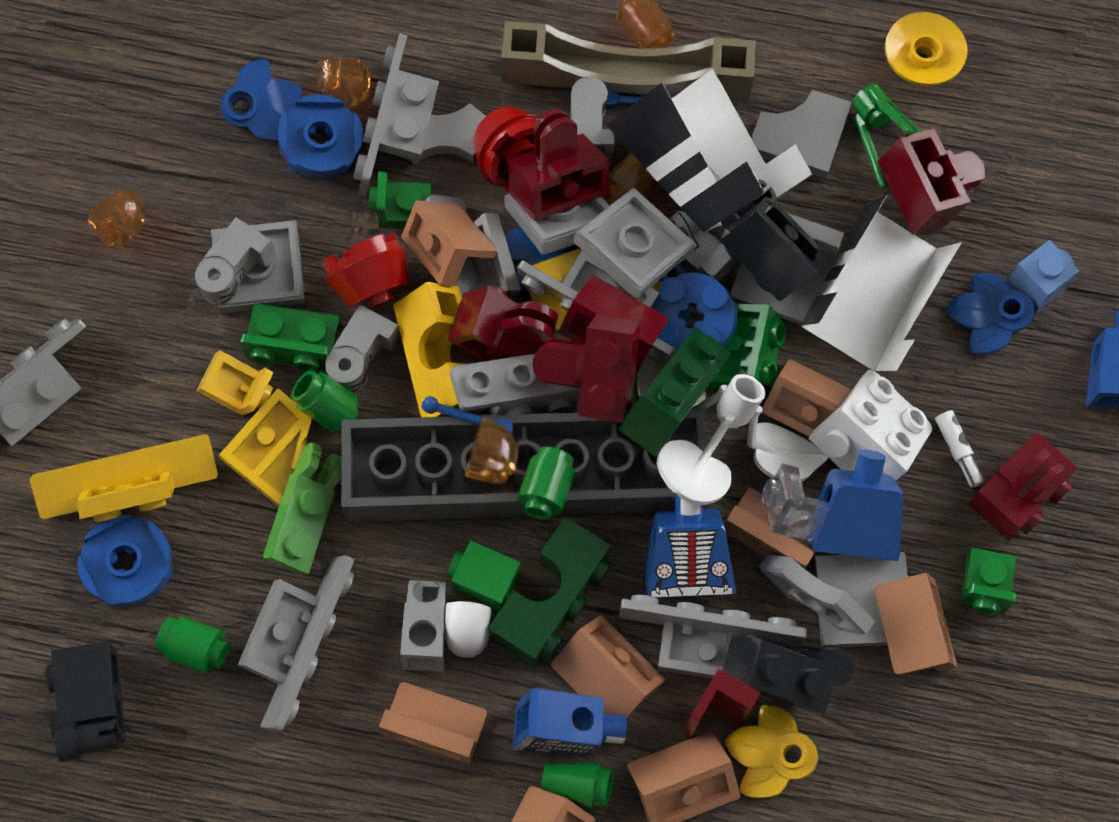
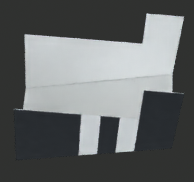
(703, 151)
(876, 290)

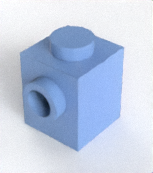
(1044, 275)

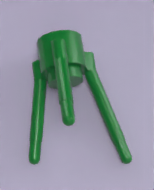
(877, 110)

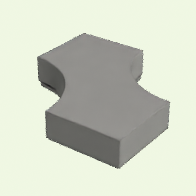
(452, 134)
(826, 600)

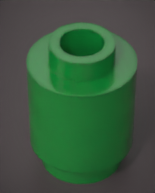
(324, 400)
(546, 483)
(192, 644)

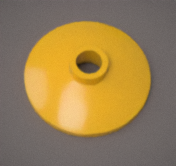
(928, 35)

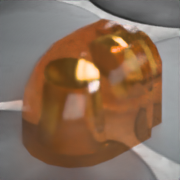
(344, 79)
(118, 217)
(492, 453)

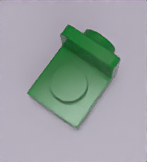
(395, 200)
(988, 581)

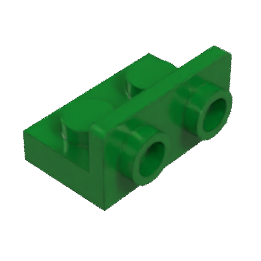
(290, 337)
(753, 347)

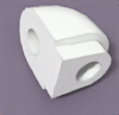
(466, 628)

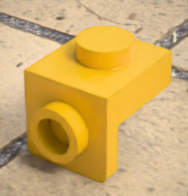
(235, 384)

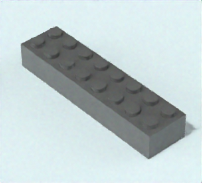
(420, 465)

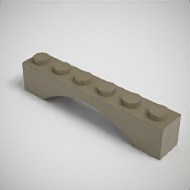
(550, 58)

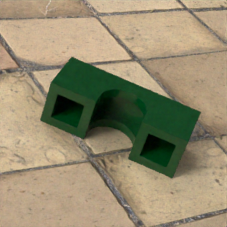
(674, 391)
(532, 627)

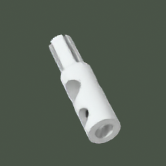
(959, 447)

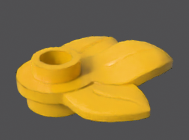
(764, 752)

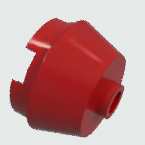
(500, 137)
(368, 271)

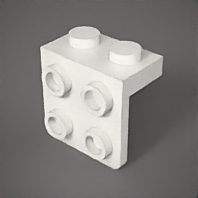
(874, 420)

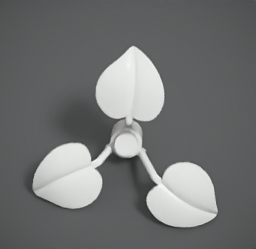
(705, 479)

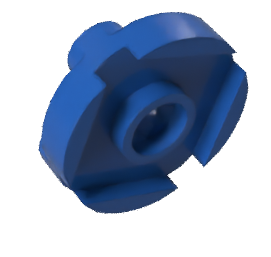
(315, 159)
(711, 299)
(101, 552)

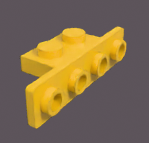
(124, 480)

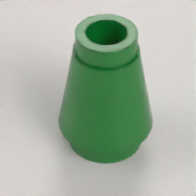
(579, 782)

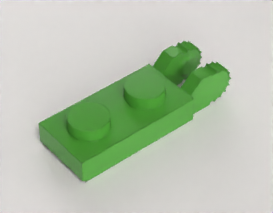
(303, 511)

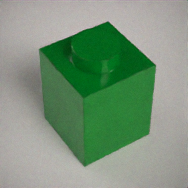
(484, 575)

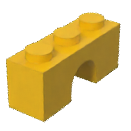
(424, 327)

